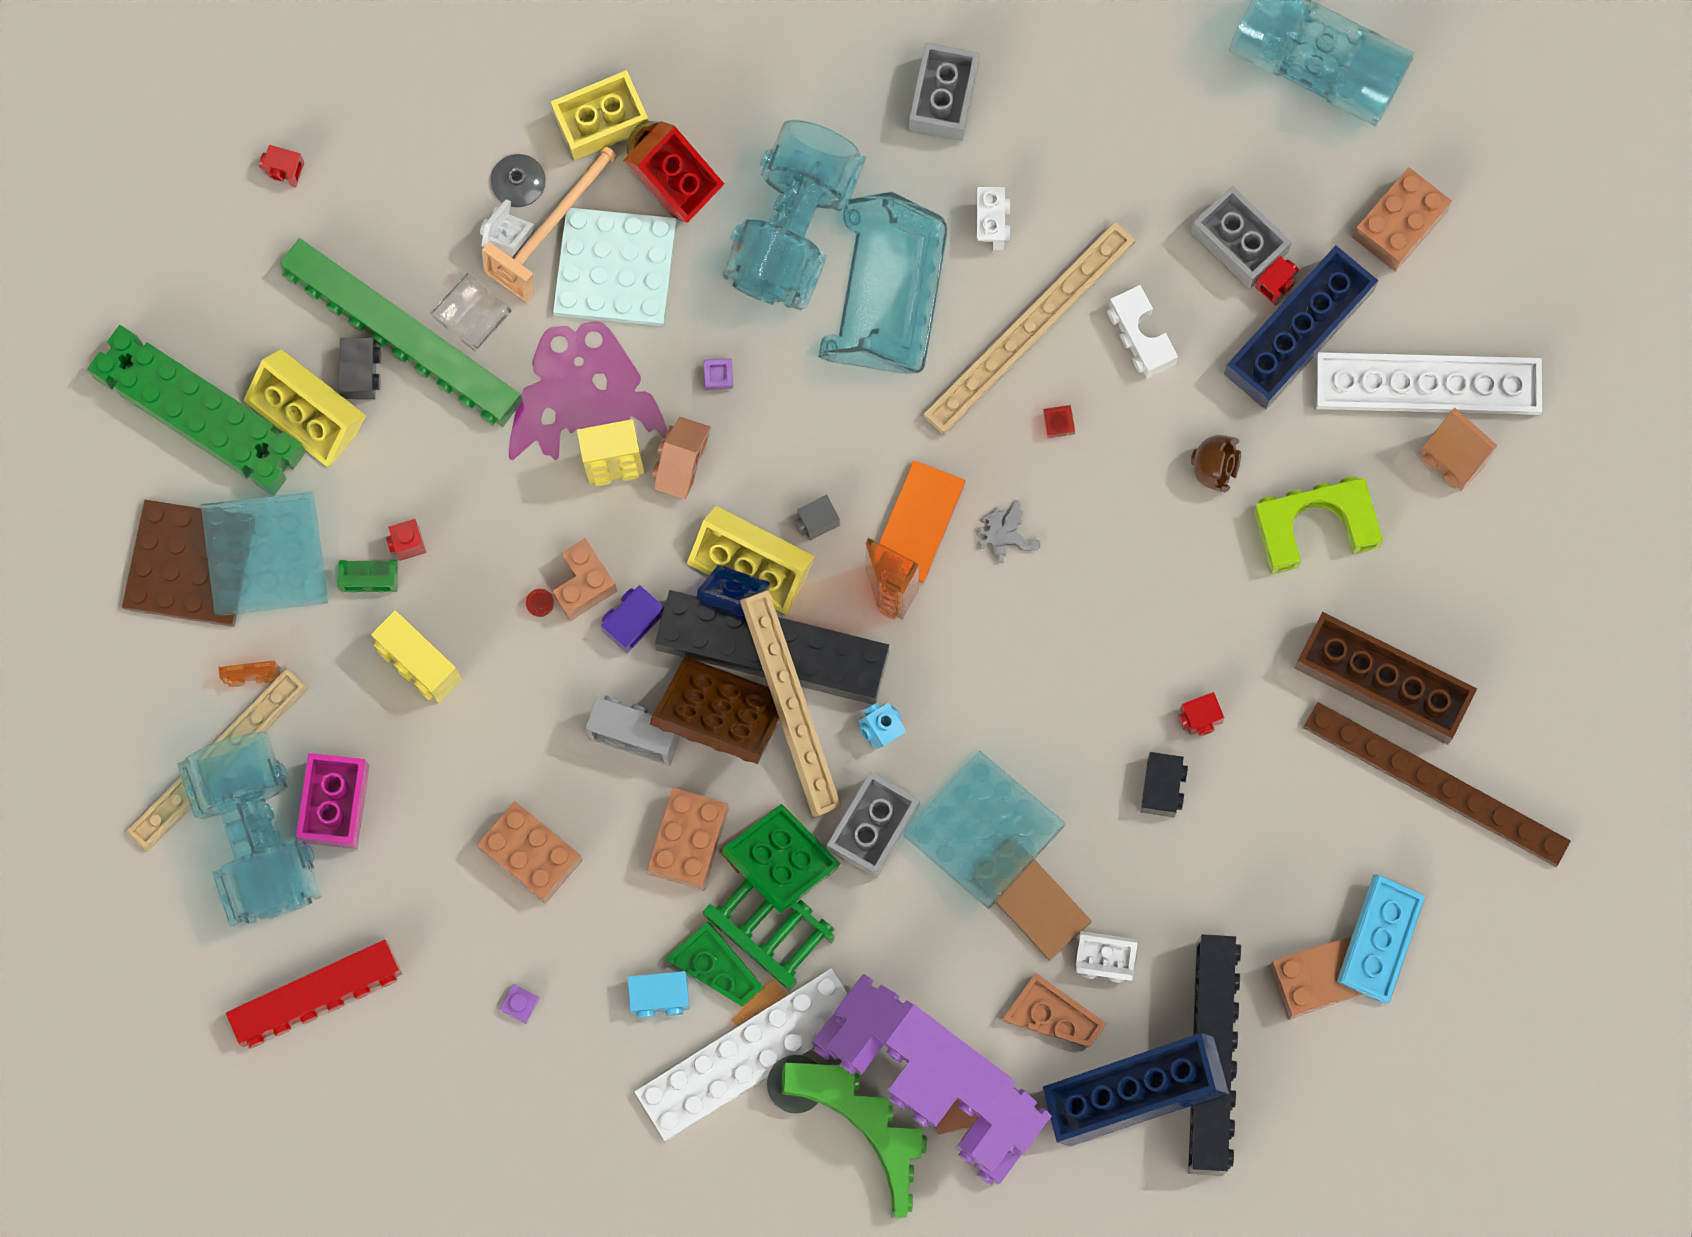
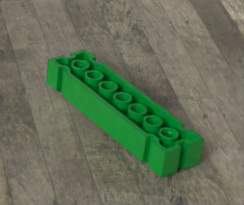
(196, 410)

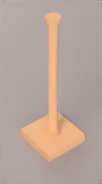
(509, 270)

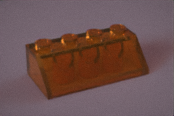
(892, 579)

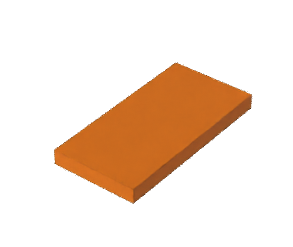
(922, 515)

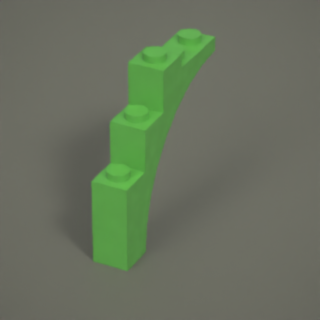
(870, 1115)

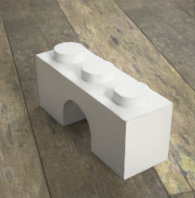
(1150, 354)

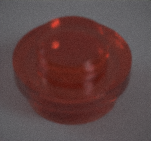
(539, 602)

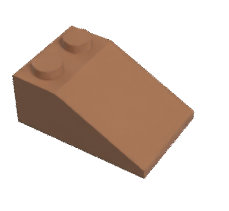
(1458, 450)
(1310, 978)

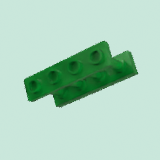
(764, 952)

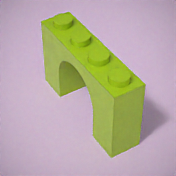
(1347, 499)

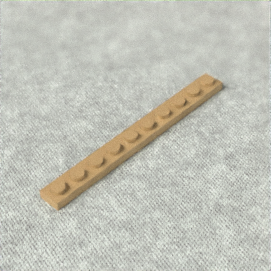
(1029, 328)

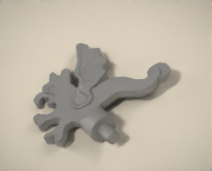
(999, 535)

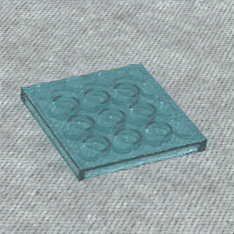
(264, 553)
(984, 829)

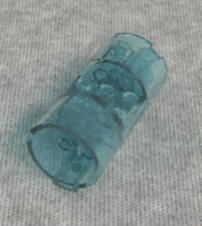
(1323, 54)
(811, 171)
(235, 782)

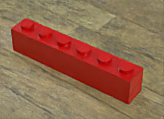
(314, 993)

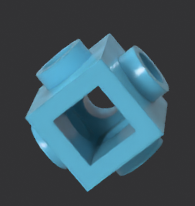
(881, 724)

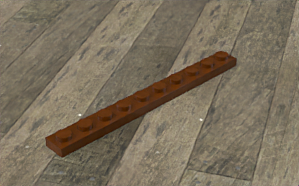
(1437, 784)

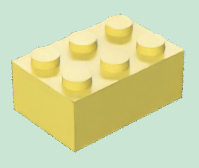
(599, 114)
(610, 452)
(415, 658)

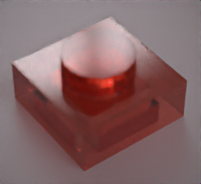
(1059, 421)

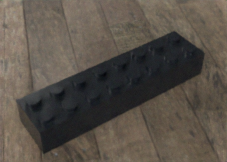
(821, 657)
(1215, 1016)

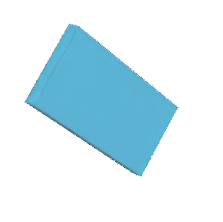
(1380, 939)

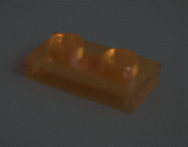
(261, 672)

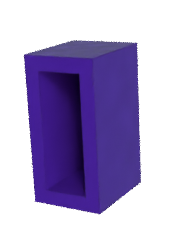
(632, 618)

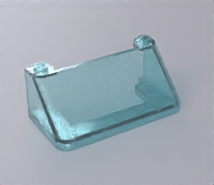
(889, 285)

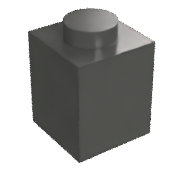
(817, 518)

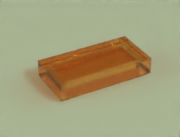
(767, 997)

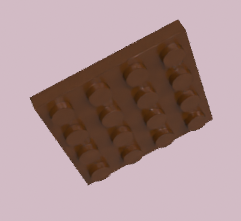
(171, 566)
(718, 710)

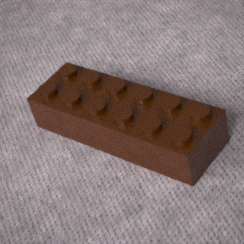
(1385, 678)

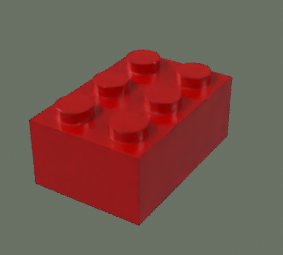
(674, 171)

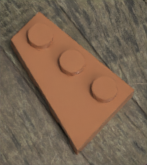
(1053, 1013)

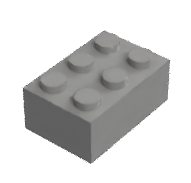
(944, 91)
(1240, 236)
(630, 730)
(873, 825)

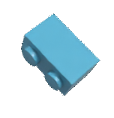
(658, 994)

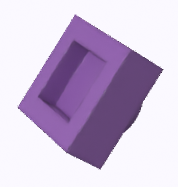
(718, 374)
(519, 1003)

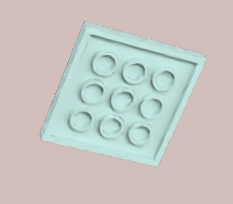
(615, 267)

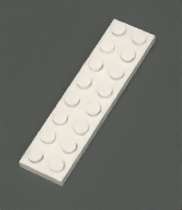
(1429, 383)
(740, 1057)

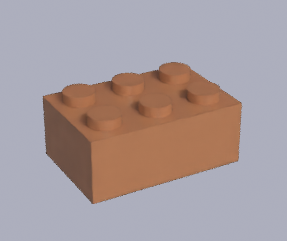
(1402, 219)
(688, 839)
(530, 852)

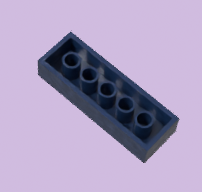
(1300, 327)
(1135, 1089)

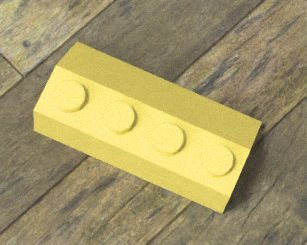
(303, 407)
(753, 551)

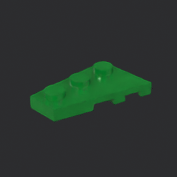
(716, 964)

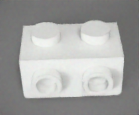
(991, 213)
(505, 230)
(1106, 956)

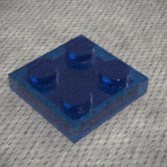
(727, 587)

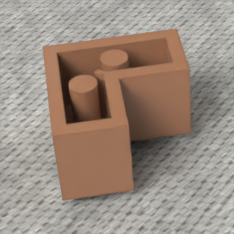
(680, 457)
(590, 581)

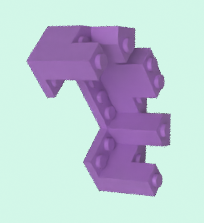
(936, 1074)

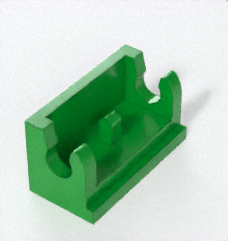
(367, 576)

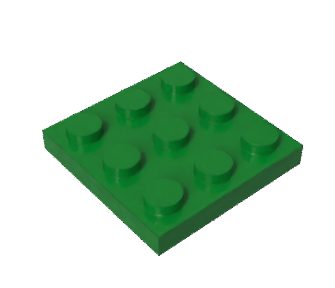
(780, 858)

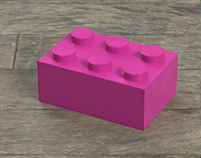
(332, 800)

